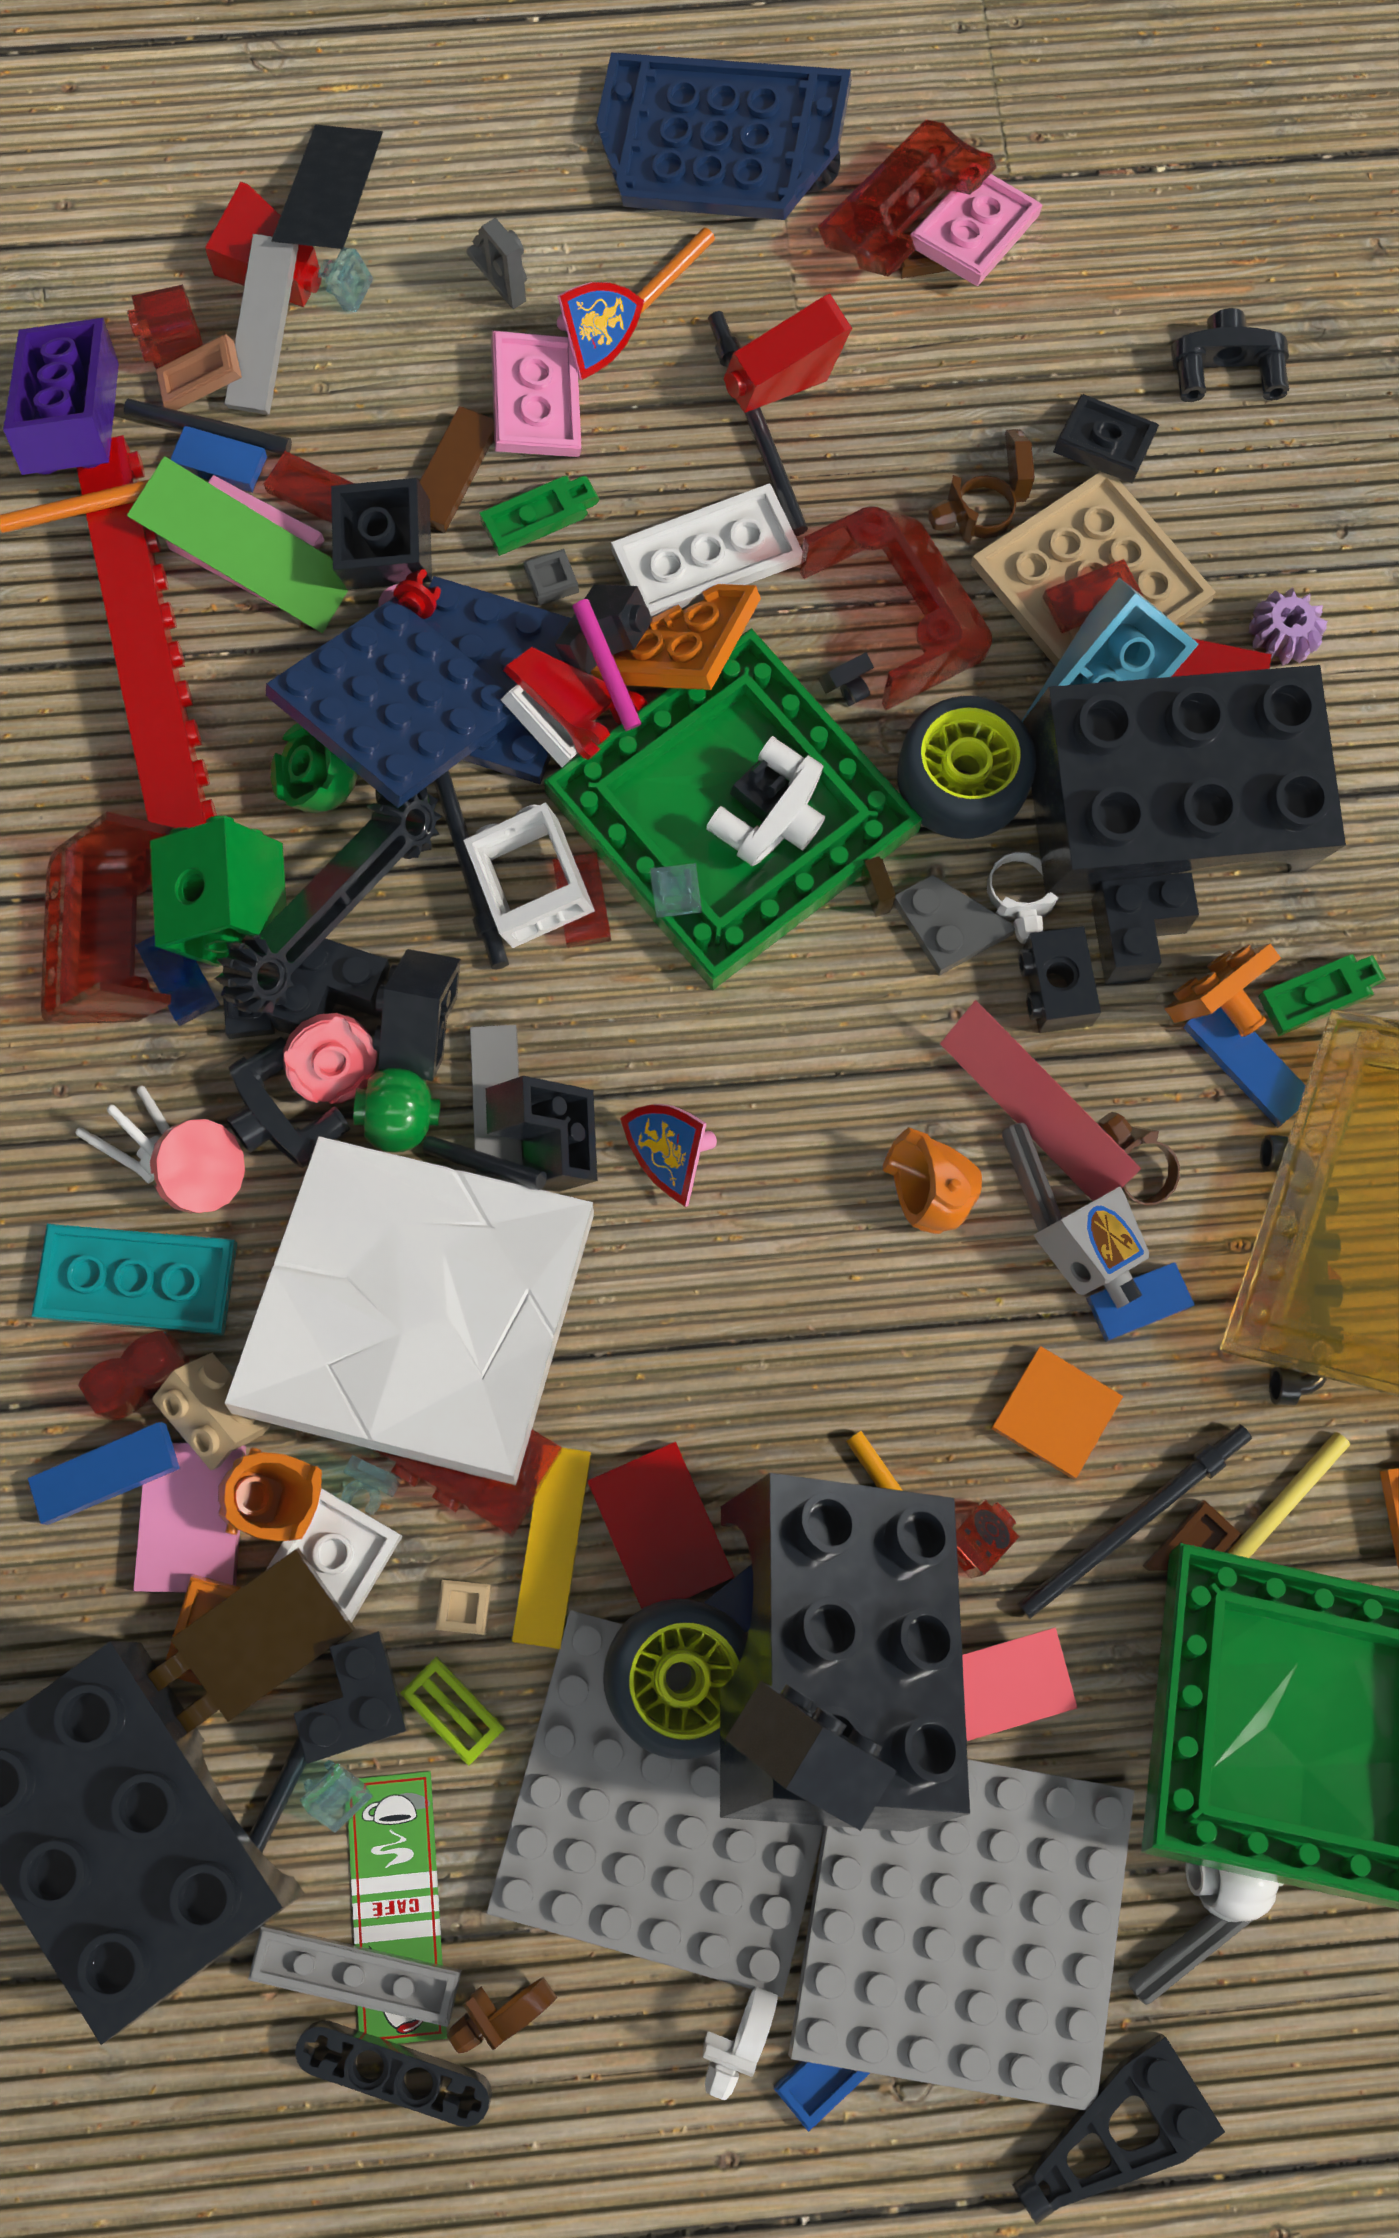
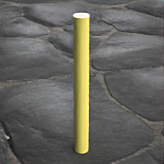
(1290, 1496)

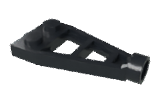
(1173, 2101)

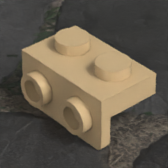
(196, 1408)

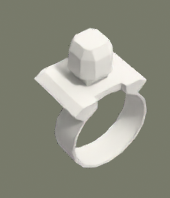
(1026, 915)
(745, 2051)

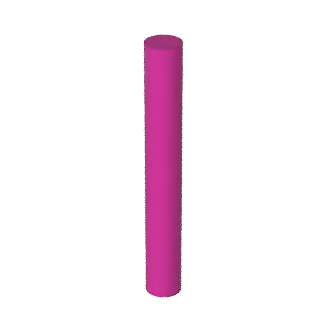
(606, 664)

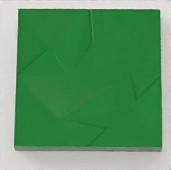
(659, 785)
(1277, 1726)

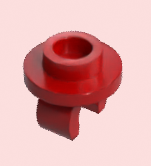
(416, 596)

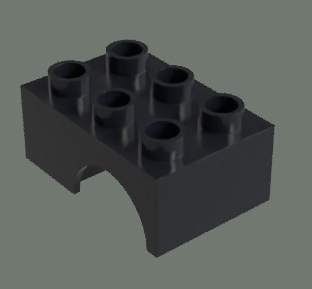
(1183, 775)
(864, 1622)
(123, 1840)

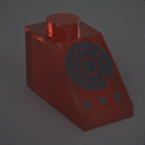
(984, 1538)

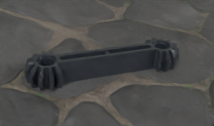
(262, 964)

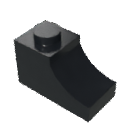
(621, 618)

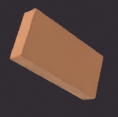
(198, 373)

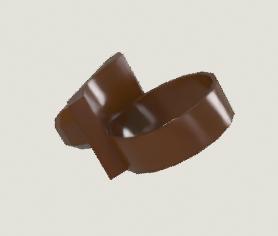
(954, 509)
(1132, 1136)
(499, 2024)

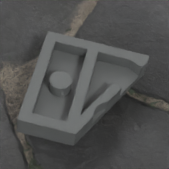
(500, 260)
(949, 923)

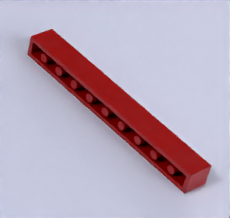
(145, 651)

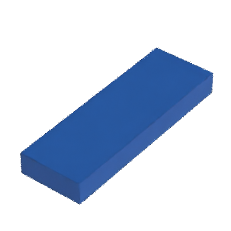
(1249, 1065)
(103, 1473)

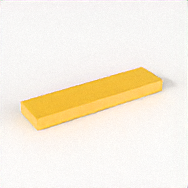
(552, 1552)

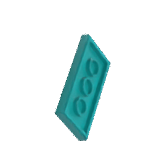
(135, 1279)

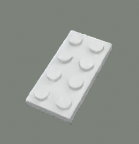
(712, 546)

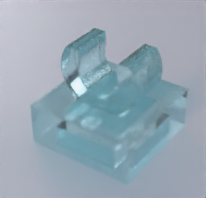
(346, 278)
(675, 890)
(371, 1479)
(335, 1796)

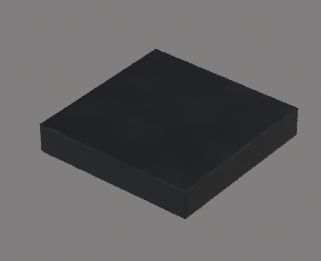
(1106, 438)

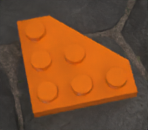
(689, 644)

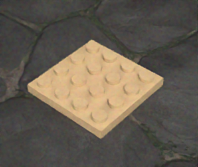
(1079, 535)

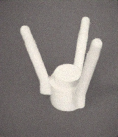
(146, 1144)

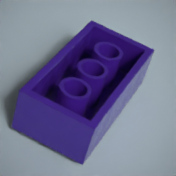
(62, 397)

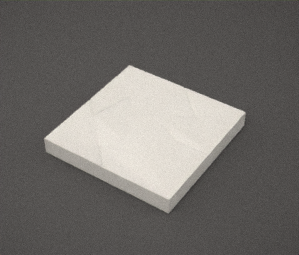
(413, 1310)

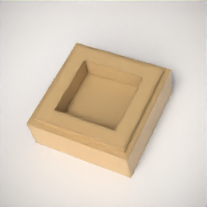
(463, 1607)

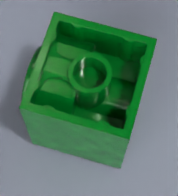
(214, 887)

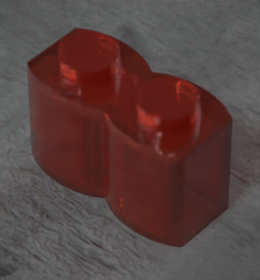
(164, 325)
(126, 1383)

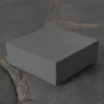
(551, 577)

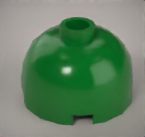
(310, 774)

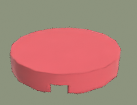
(329, 1058)
(197, 1166)

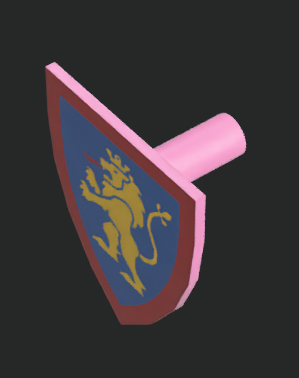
(598, 323)
(668, 1146)

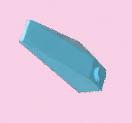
(1121, 642)

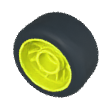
(970, 737)
(636, 1666)

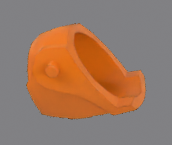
(932, 1181)
(269, 1496)

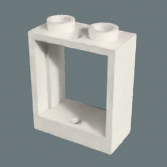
(543, 913)

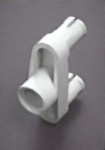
(789, 818)

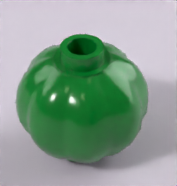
(395, 1110)

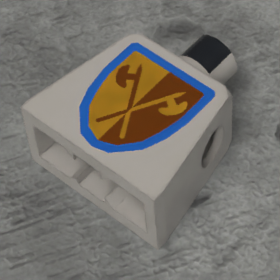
(1098, 1247)

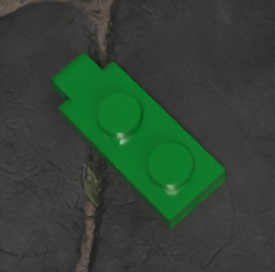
(538, 512)
(1319, 991)

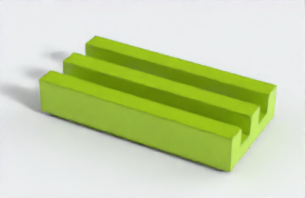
(482, 1741)

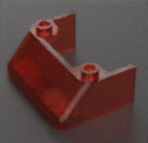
(952, 629)
(93, 924)

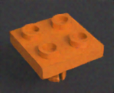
(1224, 989)

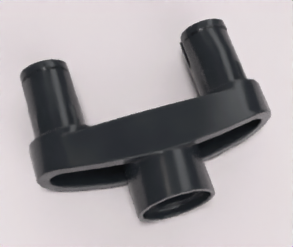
(1230, 344)
(264, 1121)

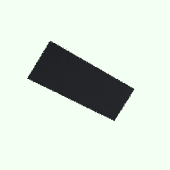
(328, 187)

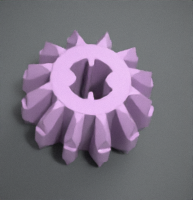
(1287, 626)

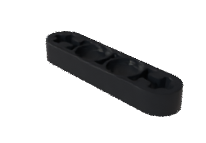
(391, 2084)

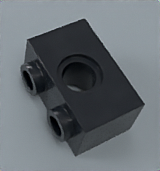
(1064, 954)

